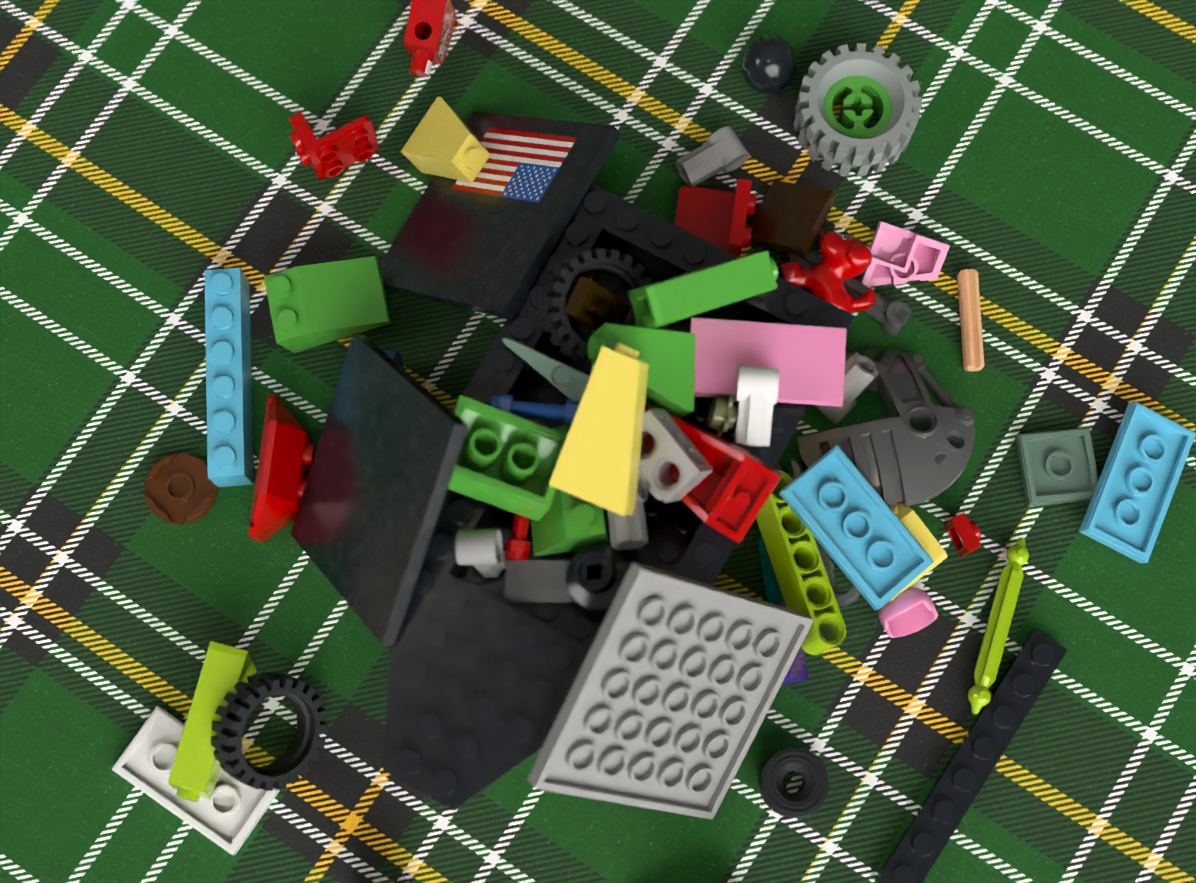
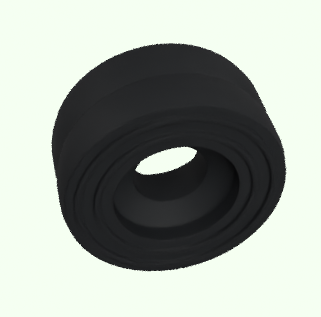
(815, 782)

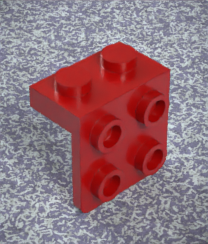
(335, 150)
(717, 215)

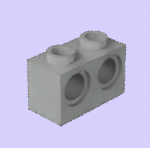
(669, 448)

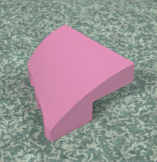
(902, 257)

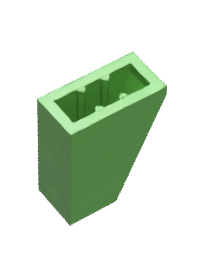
(669, 360)

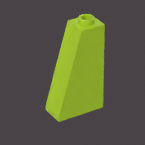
(195, 767)

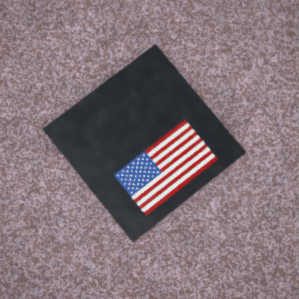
(491, 237)

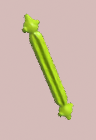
(998, 625)

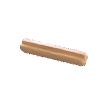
(970, 320)

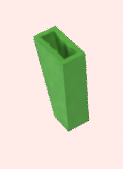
(703, 289)

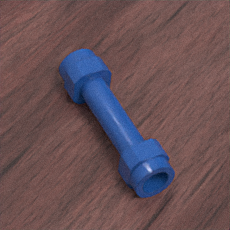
(536, 410)

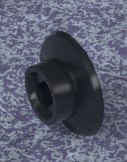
(596, 594)

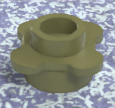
(722, 415)

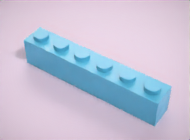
(228, 378)

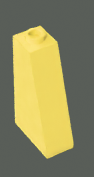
(606, 434)

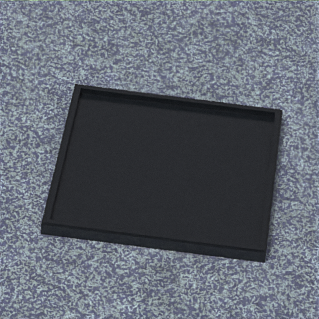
(377, 485)

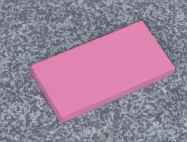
(807, 358)

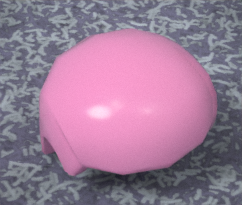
(907, 613)

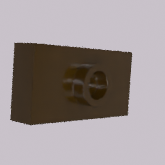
(595, 305)

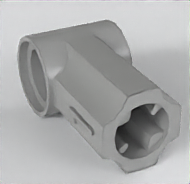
(720, 153)
(858, 375)
(630, 530)
(482, 550)

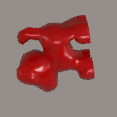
(841, 259)

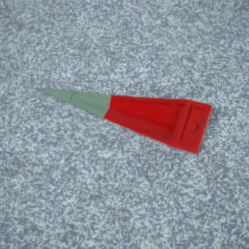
(724, 498)

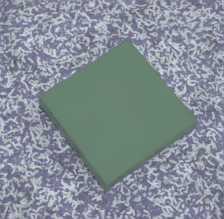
(1057, 466)

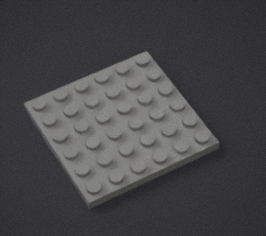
(669, 695)

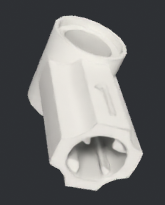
(756, 395)

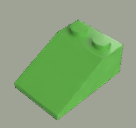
(326, 302)

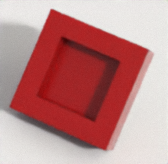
(963, 534)

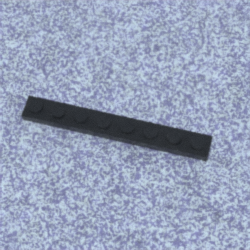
(973, 761)

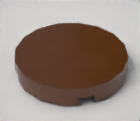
(180, 489)

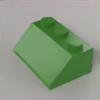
(506, 460)
(569, 523)

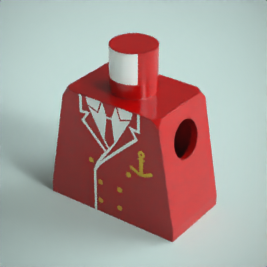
(429, 34)

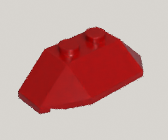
(281, 471)

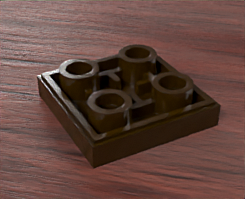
(790, 217)

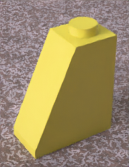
(445, 145)

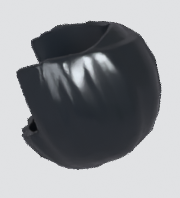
(769, 64)

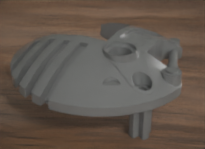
(889, 451)

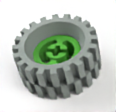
(862, 82)

